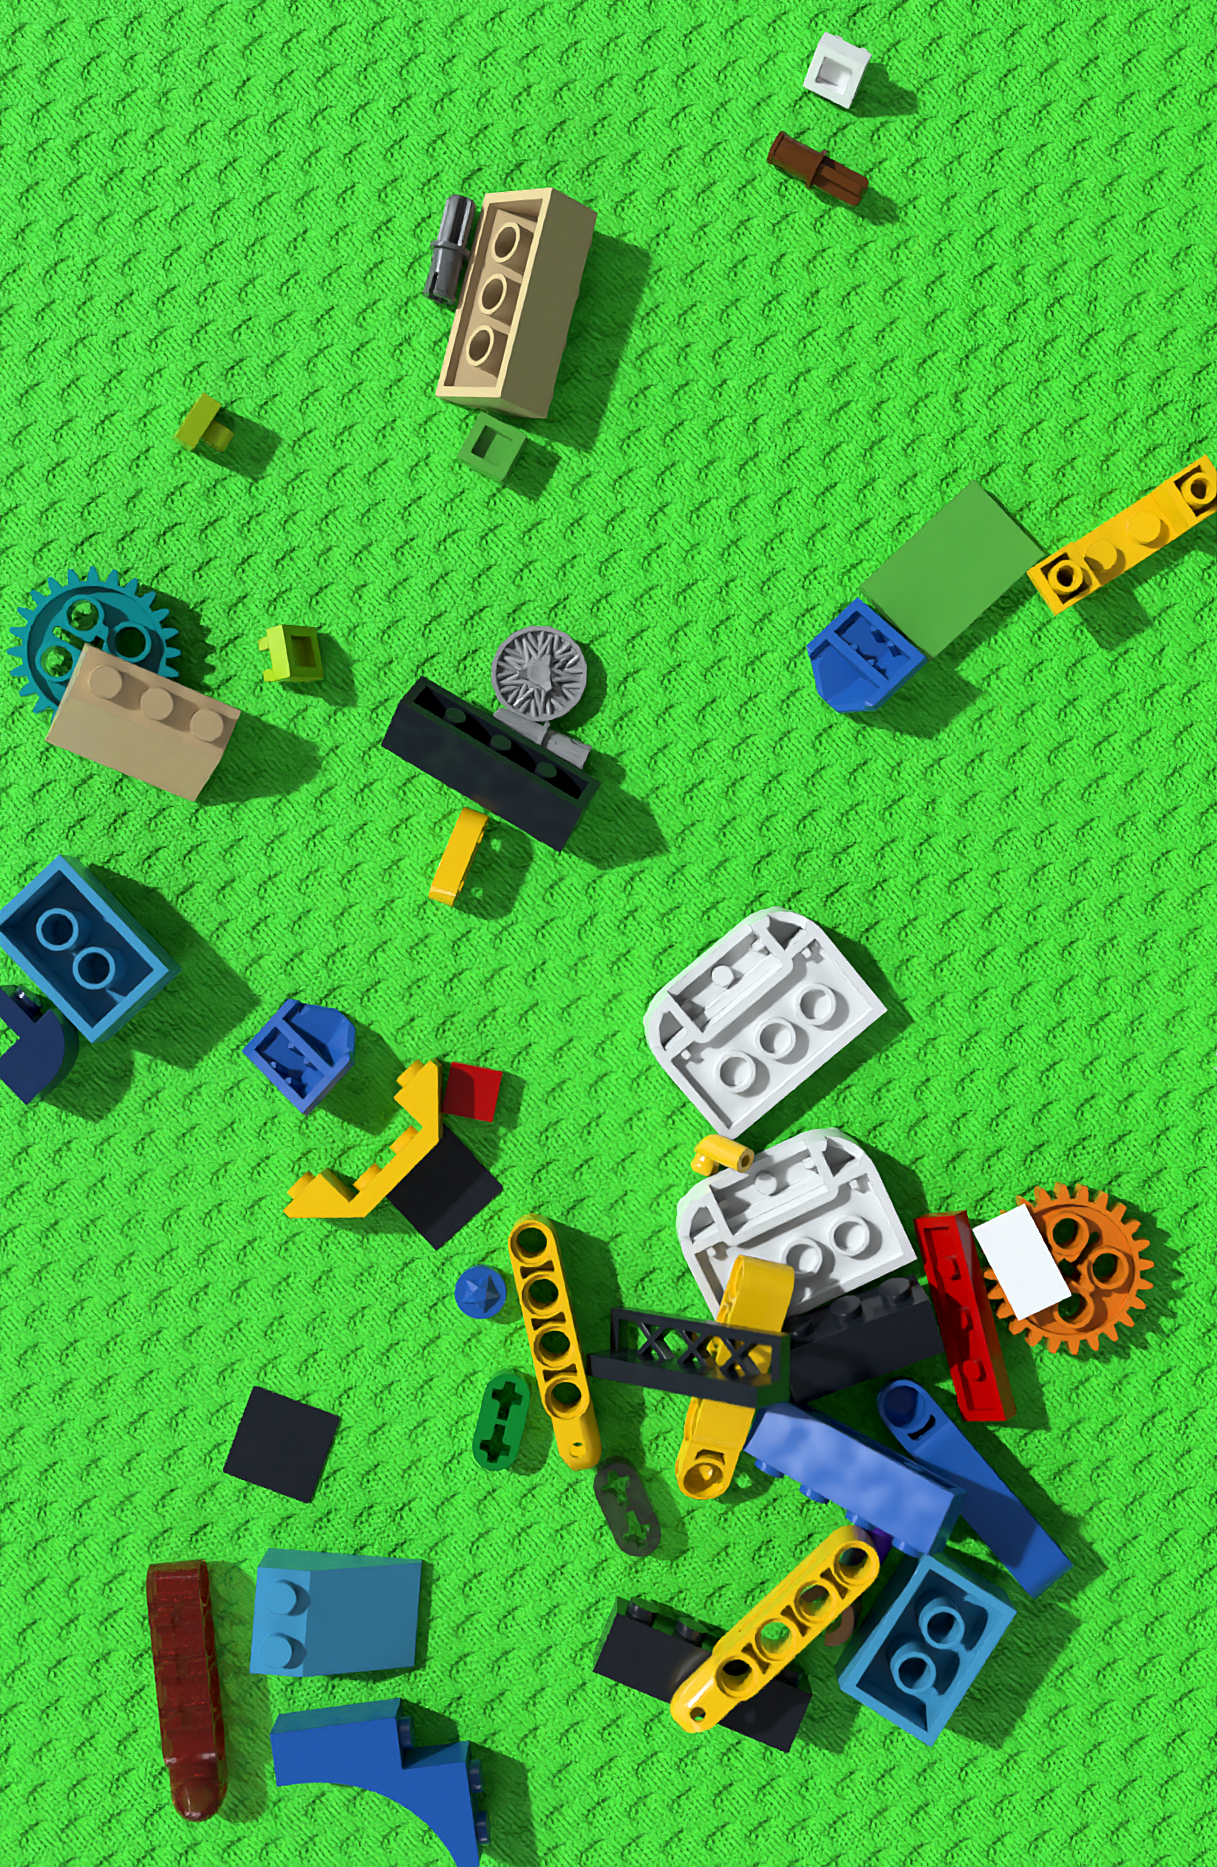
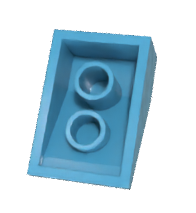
(334, 1613)

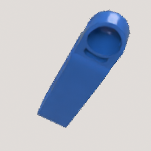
(991, 1504)

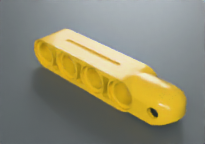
(571, 1421)
(715, 1430)
(717, 1692)

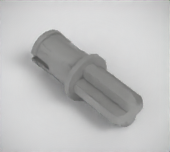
(555, 742)

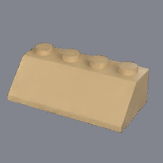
(517, 302)

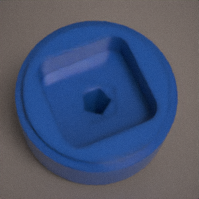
(481, 1291)

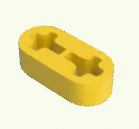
(458, 856)

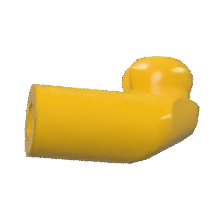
(720, 1150)

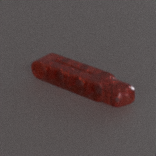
(187, 1686)

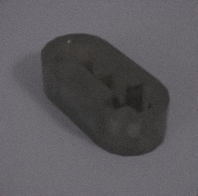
(616, 1511)

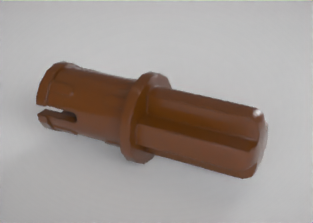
(817, 170)

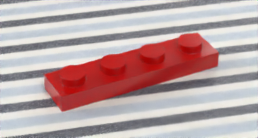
(964, 1316)

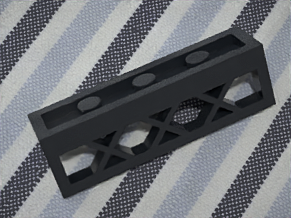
(688, 1377)

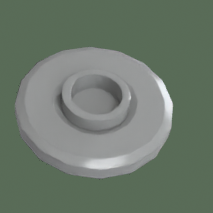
(539, 673)

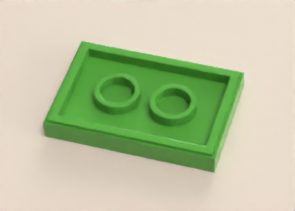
(951, 571)

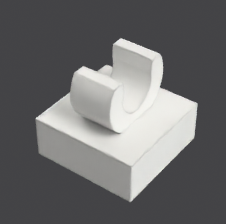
(837, 69)

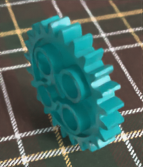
(118, 612)

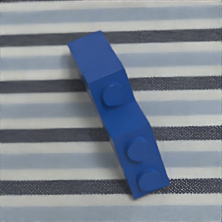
(374, 1750)

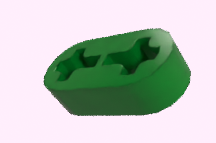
(490, 1417)

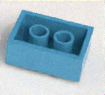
(84, 948)
(924, 1643)

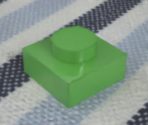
(492, 448)

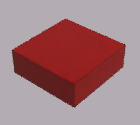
(472, 1091)

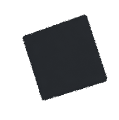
(444, 1190)
(281, 1444)

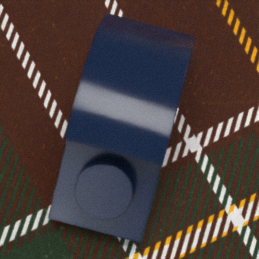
(44, 1048)

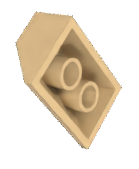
(142, 723)

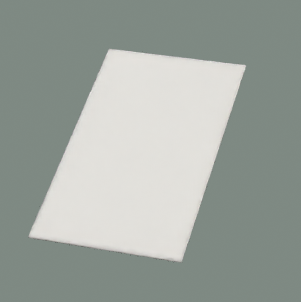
(1021, 1262)

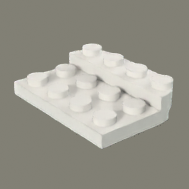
(757, 1017)
(798, 1205)

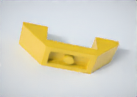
(1127, 537)
(330, 1198)

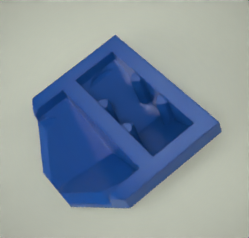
(861, 660)
(304, 1051)

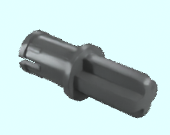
(450, 250)

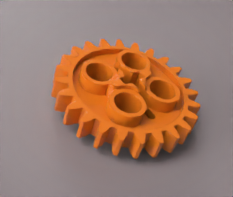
(1101, 1299)

